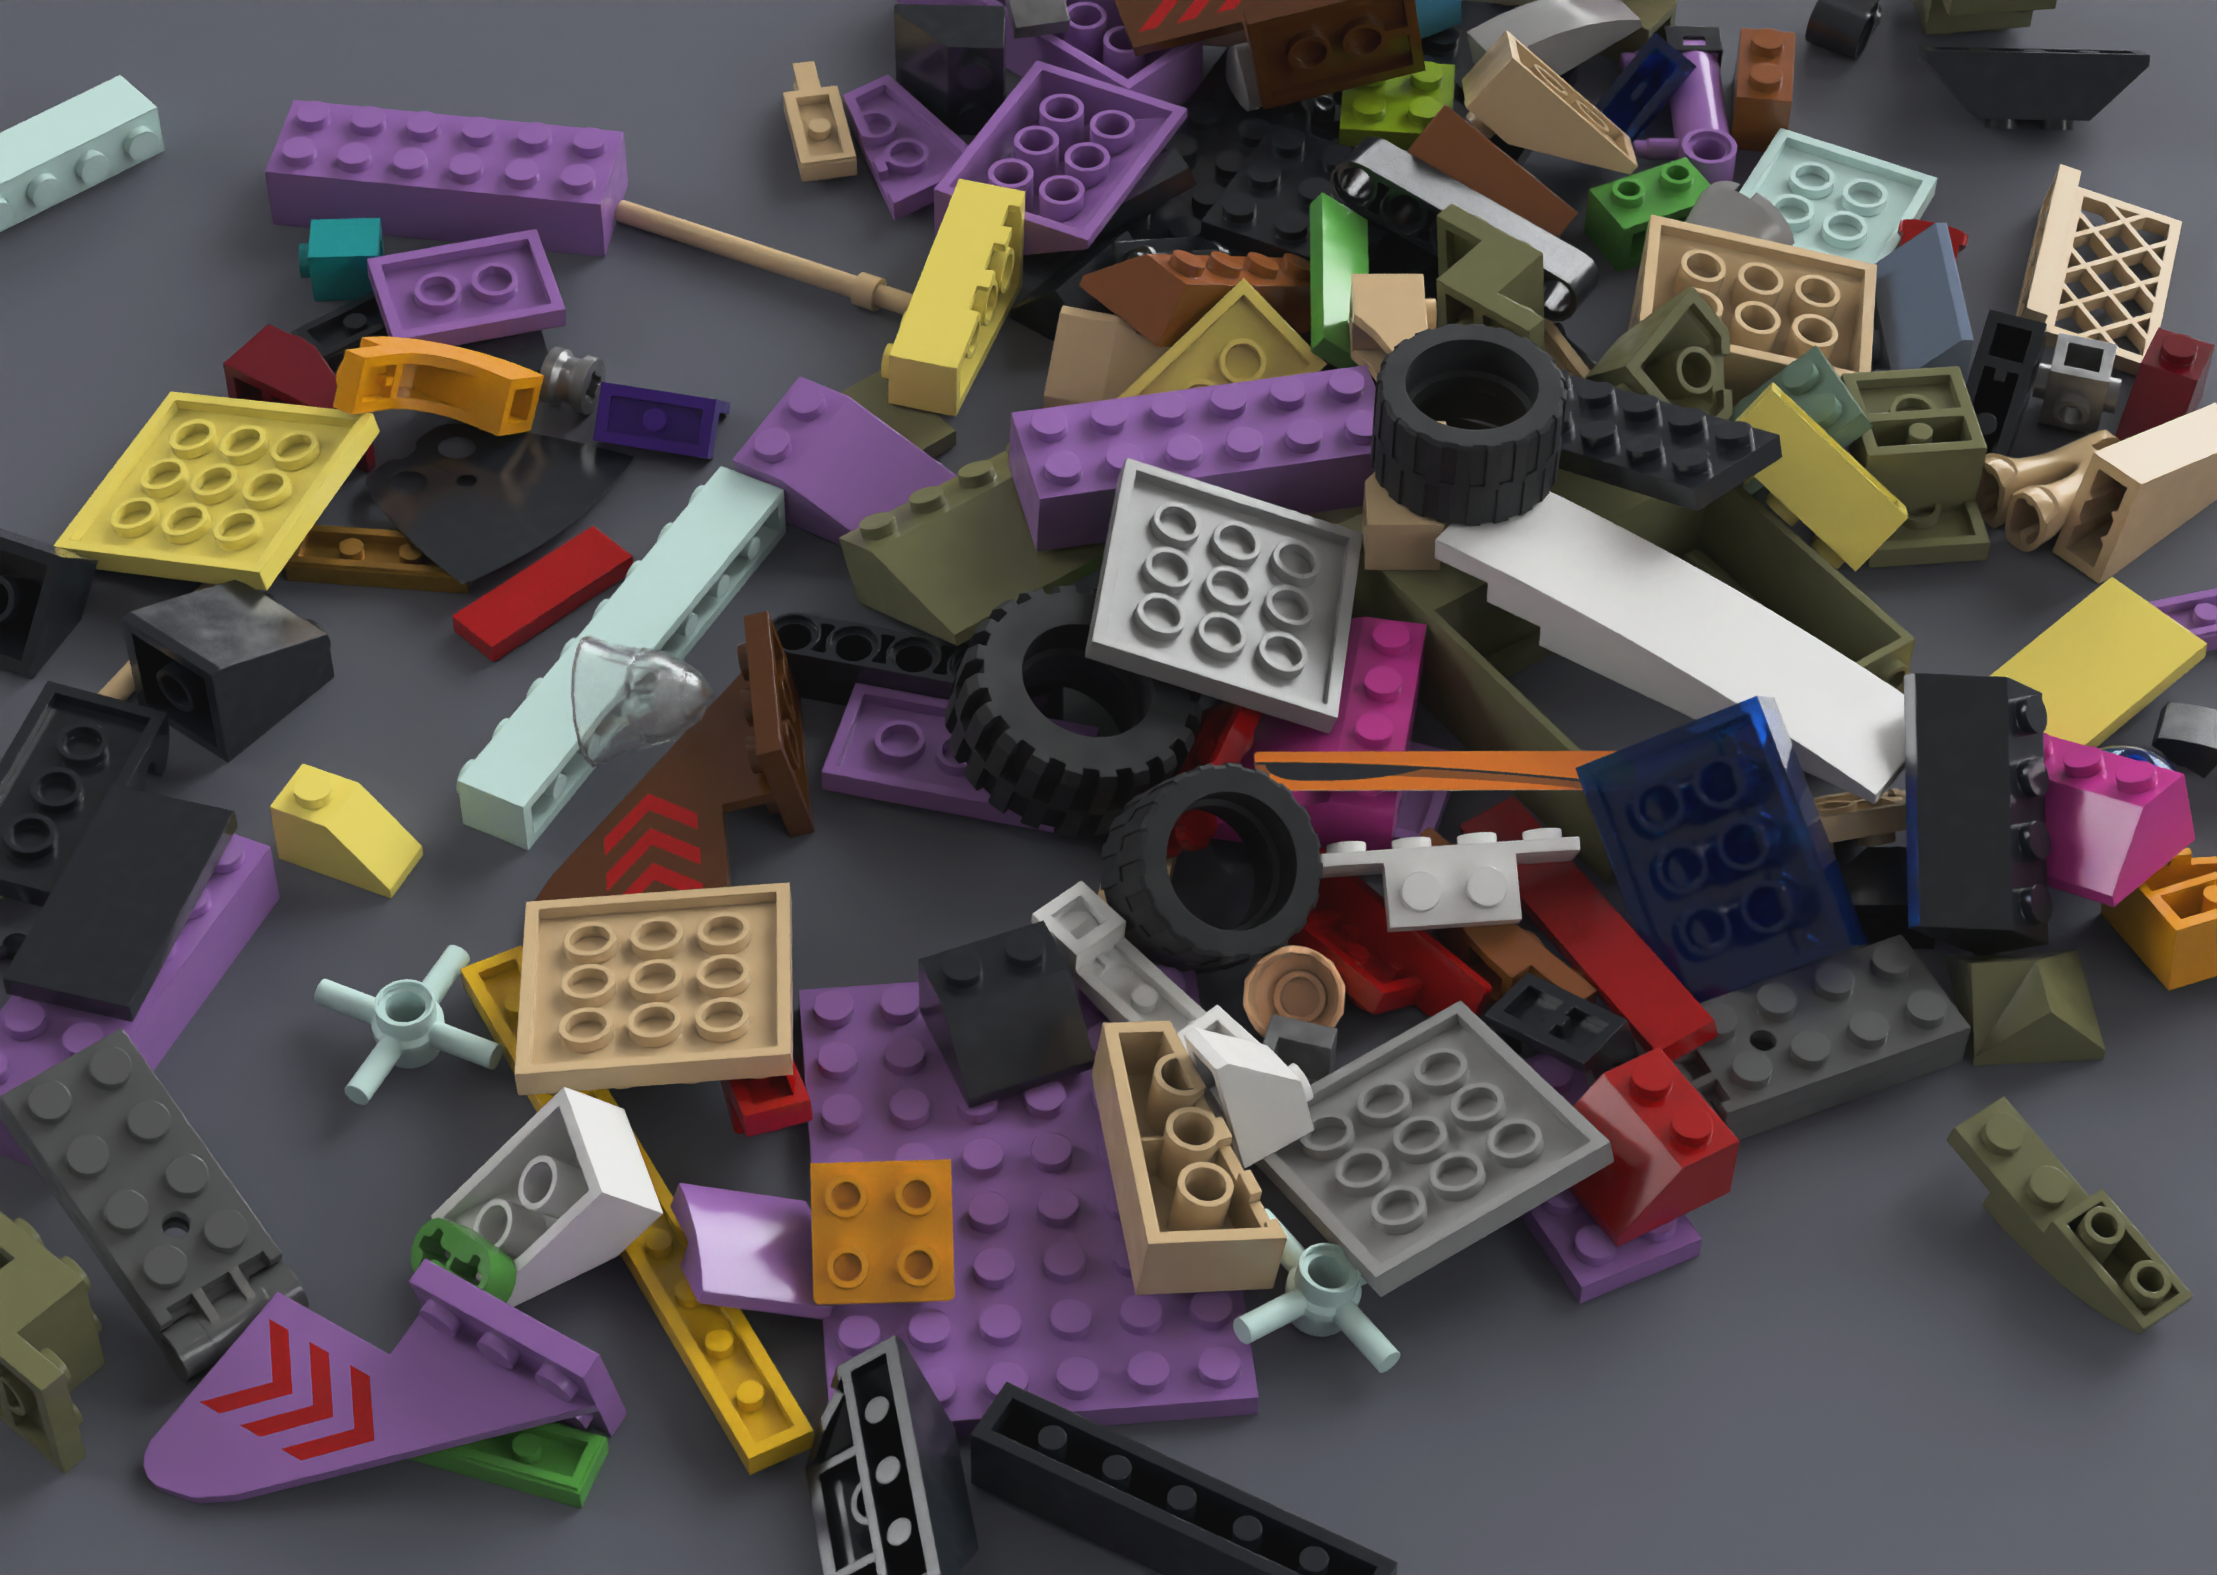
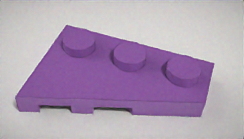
(901, 143)

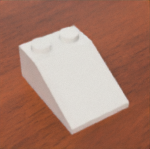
(559, 1193)

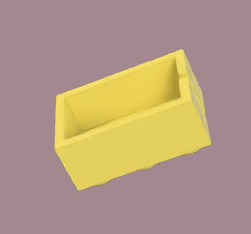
(1822, 484)

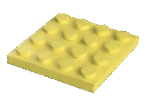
(219, 489)

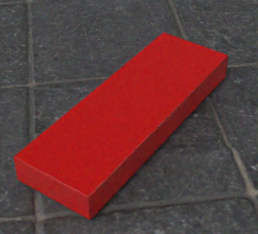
(542, 593)

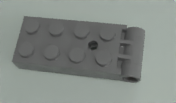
(1823, 1037)
(129, 1172)

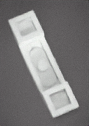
(1117, 973)

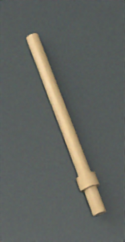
(864, 290)

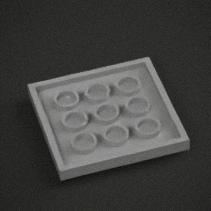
(1225, 595)
(1431, 1148)

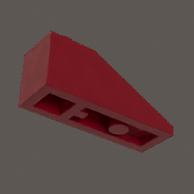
(284, 371)

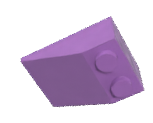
(834, 461)

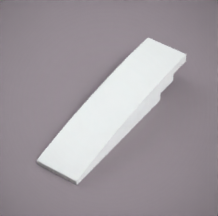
(1682, 636)

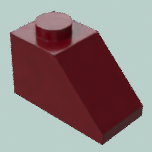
(2167, 382)

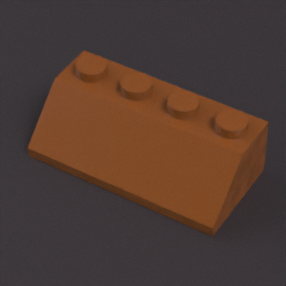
(1172, 292)

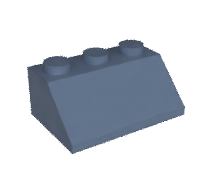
(1921, 307)

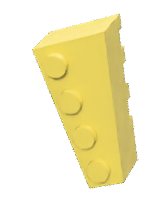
(958, 299)

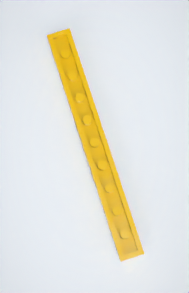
(711, 1339)

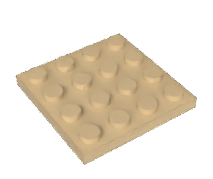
(656, 989)

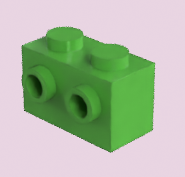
(1622, 208)

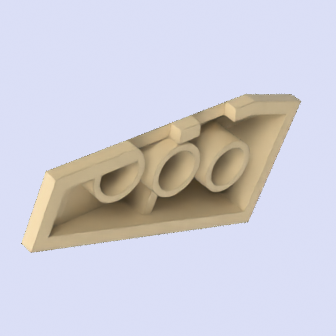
(1095, 358)

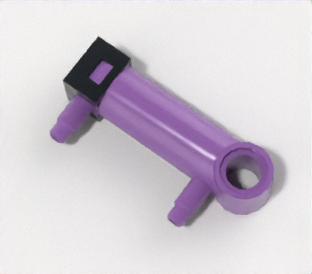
(1695, 108)

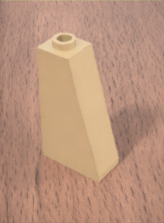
(2140, 493)

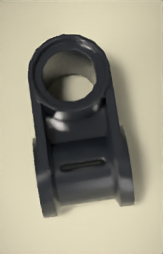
(1843, 25)

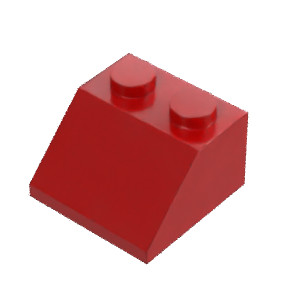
(1664, 1146)

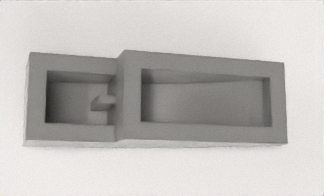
(1558, 30)

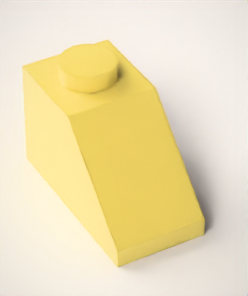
(342, 832)

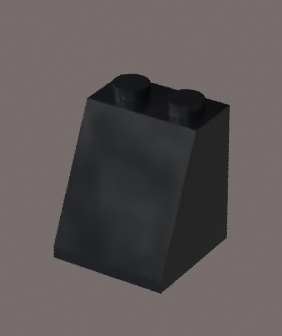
(225, 663)

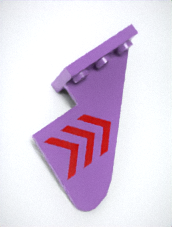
(318, 1402)

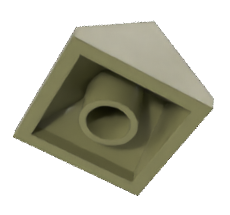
(2026, 1007)

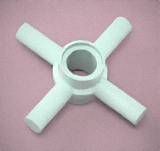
(407, 1024)
(1319, 1301)

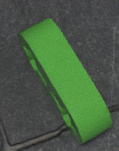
(468, 1256)

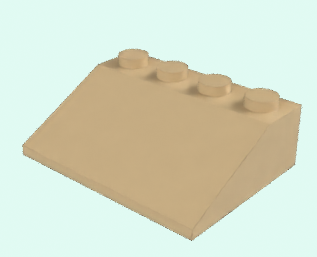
(1767, 295)

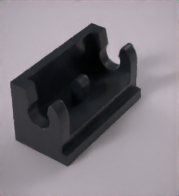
(1562, 1027)

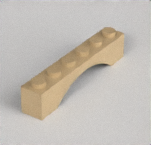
(1380, 316)

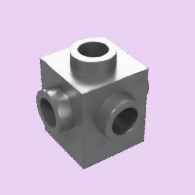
(2073, 395)

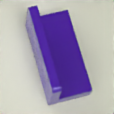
(658, 420)

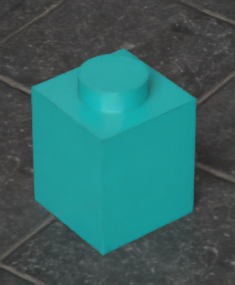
(339, 257)

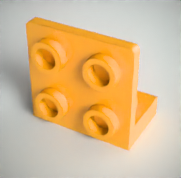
(882, 1232)

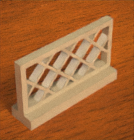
(2056, 263)

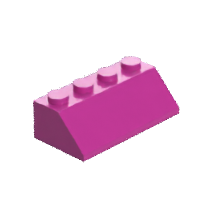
(2110, 820)

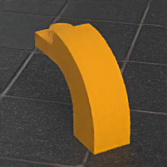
(439, 381)

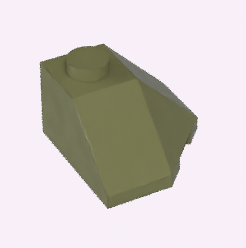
(1673, 356)

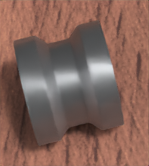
(572, 380)

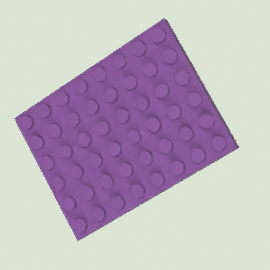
(1034, 1231)

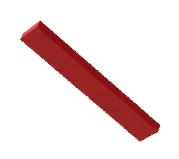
(1601, 944)

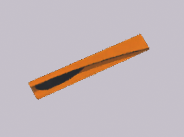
(1426, 770)

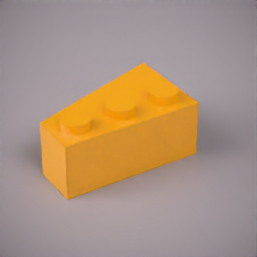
(2173, 920)

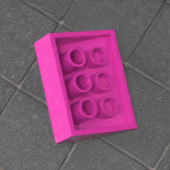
(1374, 715)

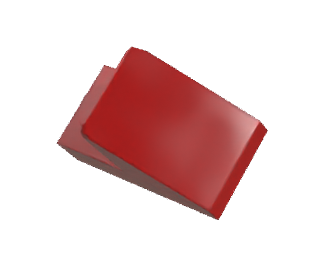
(766, 1103)

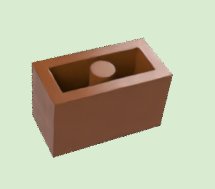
(1762, 87)

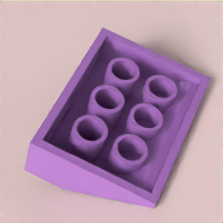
(1072, 150)

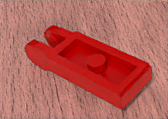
(1221, 739)

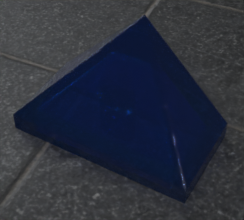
(1645, 86)

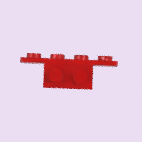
(1381, 966)

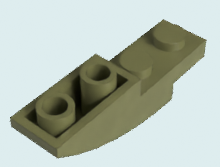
(2070, 1234)

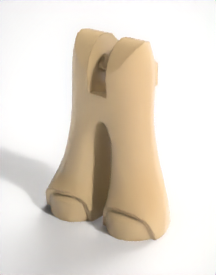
(2036, 490)

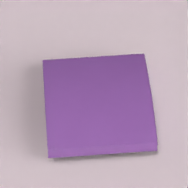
(748, 1250)

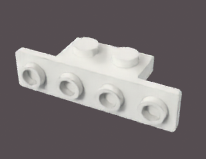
(1450, 883)

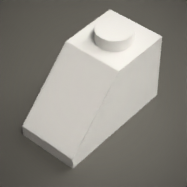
(1252, 1092)

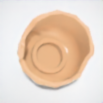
(1294, 985)

